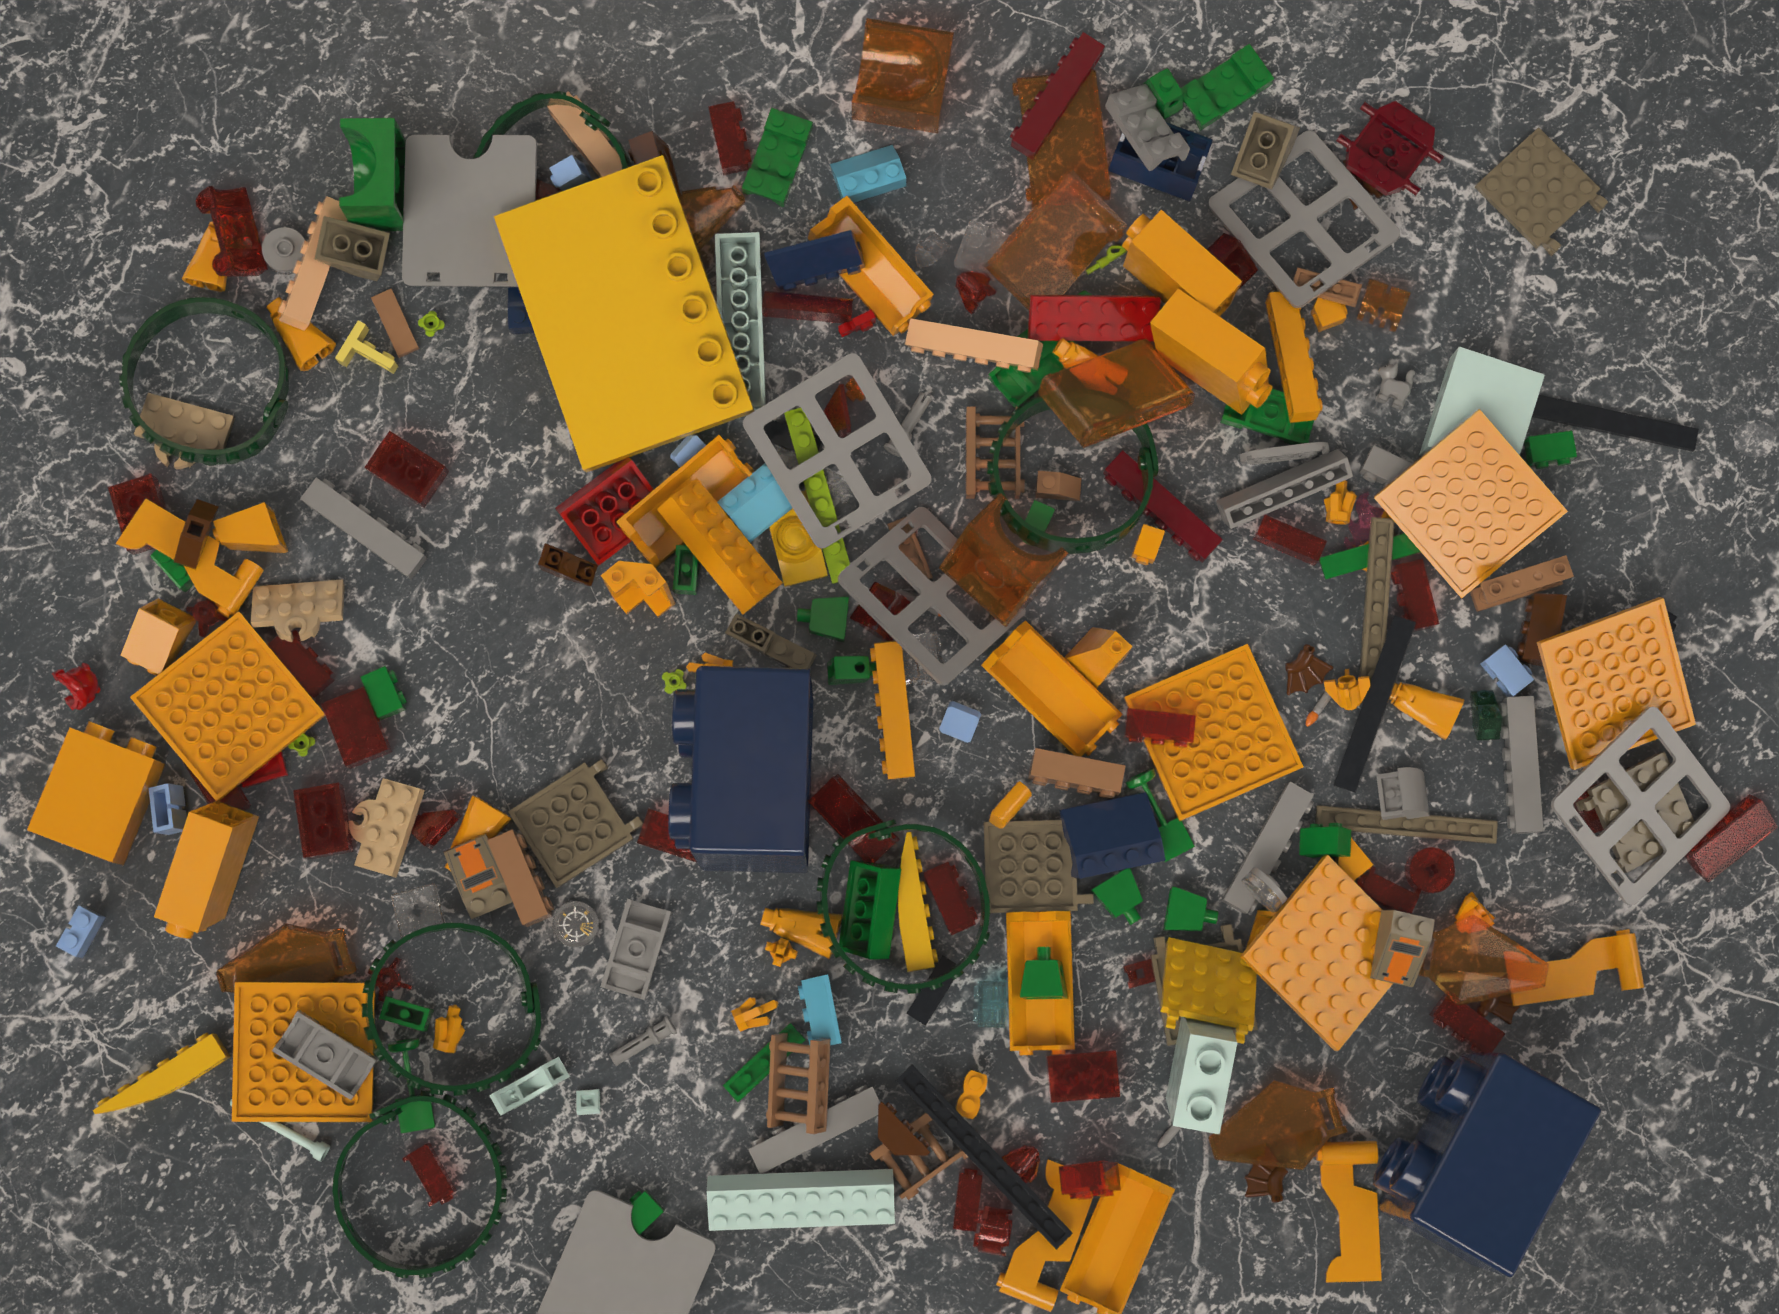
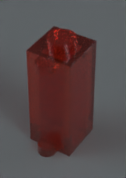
(1388, 893)
(431, 1174)
(967, 1200)

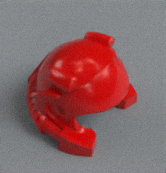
(81, 684)

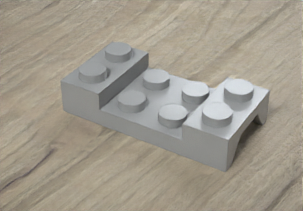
(1145, 127)
(636, 949)
(325, 1055)

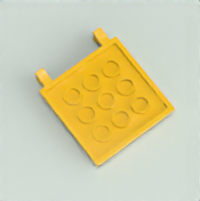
(1208, 986)

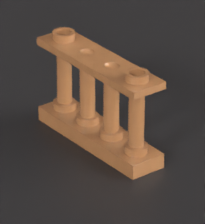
(975, 463)
(1521, 583)
(817, 1085)
(922, 1127)

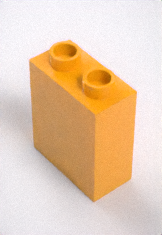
(1171, 259)
(1212, 352)
(97, 793)
(205, 868)

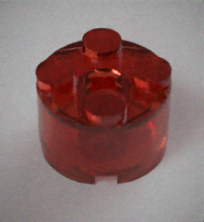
(1440, 863)
(994, 1230)

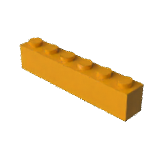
(1293, 359)
(894, 710)

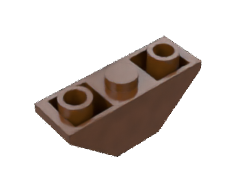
(195, 533)
(566, 565)
(897, 1134)

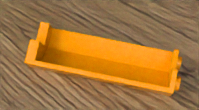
(887, 281)
(718, 472)
(638, 582)
(1052, 690)
(1039, 1022)
(1117, 1242)

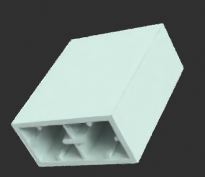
(1489, 384)
(1200, 1075)

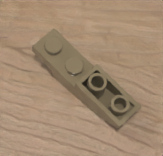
(769, 643)

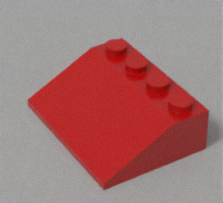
(600, 503)

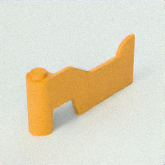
(163, 531)
(1578, 973)
(1356, 1211)
(1029, 1258)

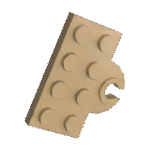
(185, 425)
(297, 607)
(386, 826)

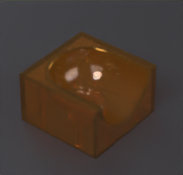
(902, 75)
(995, 569)

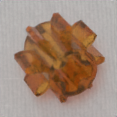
(854, 391)

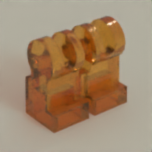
(1376, 296)

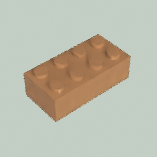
(1076, 772)
(520, 879)

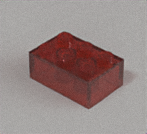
(406, 469)
(128, 498)
(356, 728)
(323, 821)
(1082, 1076)

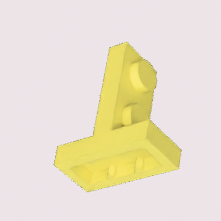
(354, 345)

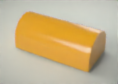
(1010, 805)

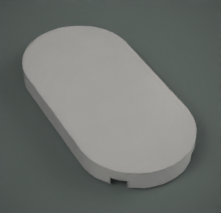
(1284, 453)

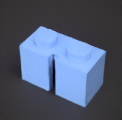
(569, 173)
(1508, 670)
(166, 808)
(84, 928)

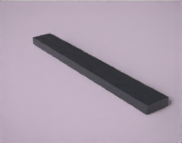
(1615, 423)
(1375, 704)

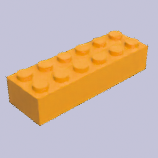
(719, 546)

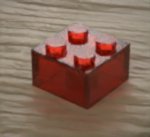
(1090, 1179)

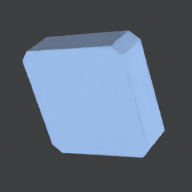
(687, 449)
(960, 721)

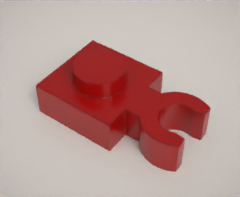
(862, 322)

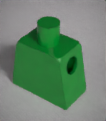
(1166, 91)
(826, 617)
(842, 669)
(1120, 896)
(1187, 911)
(1043, 977)

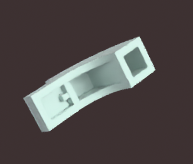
(529, 1086)

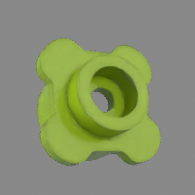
(431, 317)
(678, 676)
(302, 749)

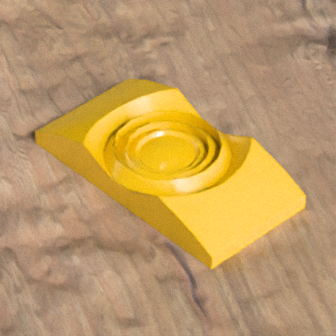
(795, 551)

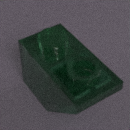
(1485, 715)

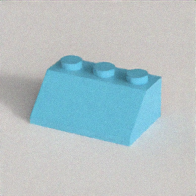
(869, 174)
(755, 503)
(820, 1009)

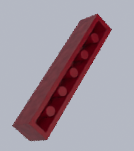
(1057, 95)
(1163, 508)

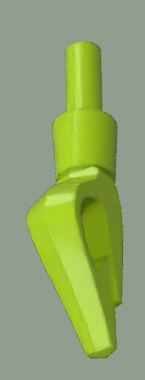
(1104, 261)

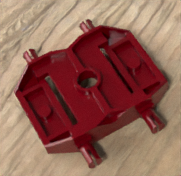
(1372, 165)

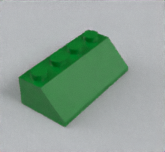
(869, 909)

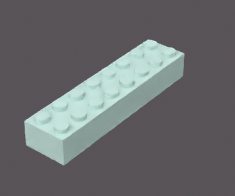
(741, 306)
(800, 1199)

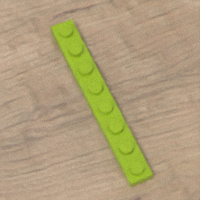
(817, 489)

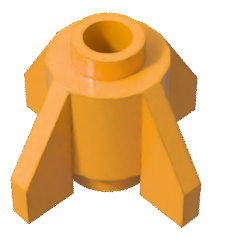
(1348, 691)
(1472, 906)

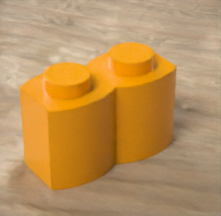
(969, 1100)

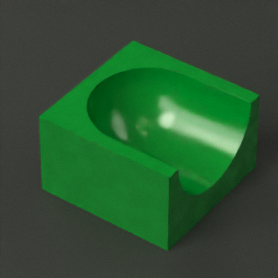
(378, 173)

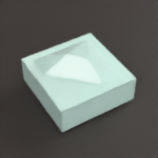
(588, 1102)

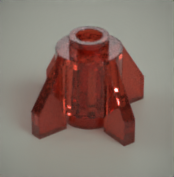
(973, 288)
(209, 619)
(395, 979)
(1024, 1162)

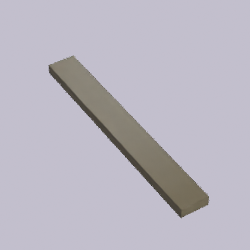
(1376, 593)
(1424, 827)

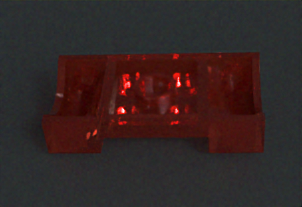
(235, 232)

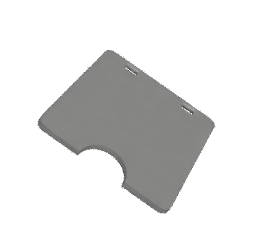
(453, 209)
(619, 1271)

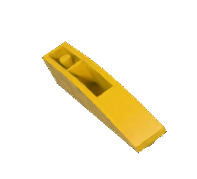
(913, 912)
(170, 1075)

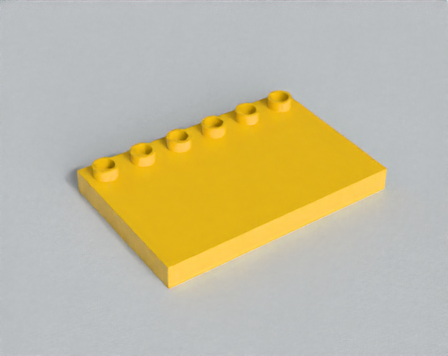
(624, 314)

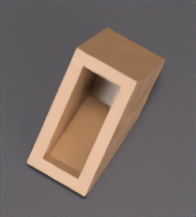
(1057, 486)

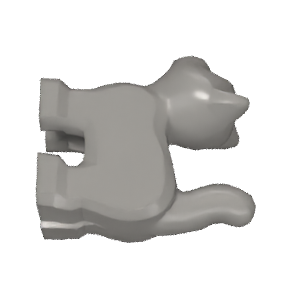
(1393, 388)

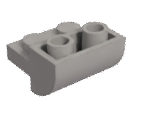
(1403, 794)

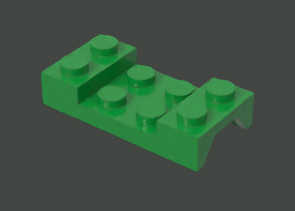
(1226, 86)
(778, 156)
(1021, 386)
(1270, 419)

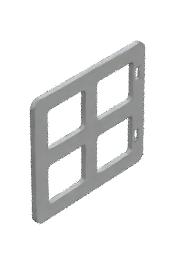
(1304, 220)
(836, 449)
(930, 596)
(1641, 805)

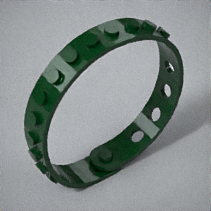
(540, 100)
(273, 412)
(1147, 464)
(883, 832)
(529, 999)
(386, 1116)

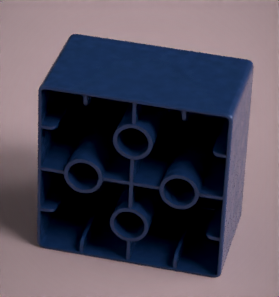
(748, 769)
(1484, 1158)

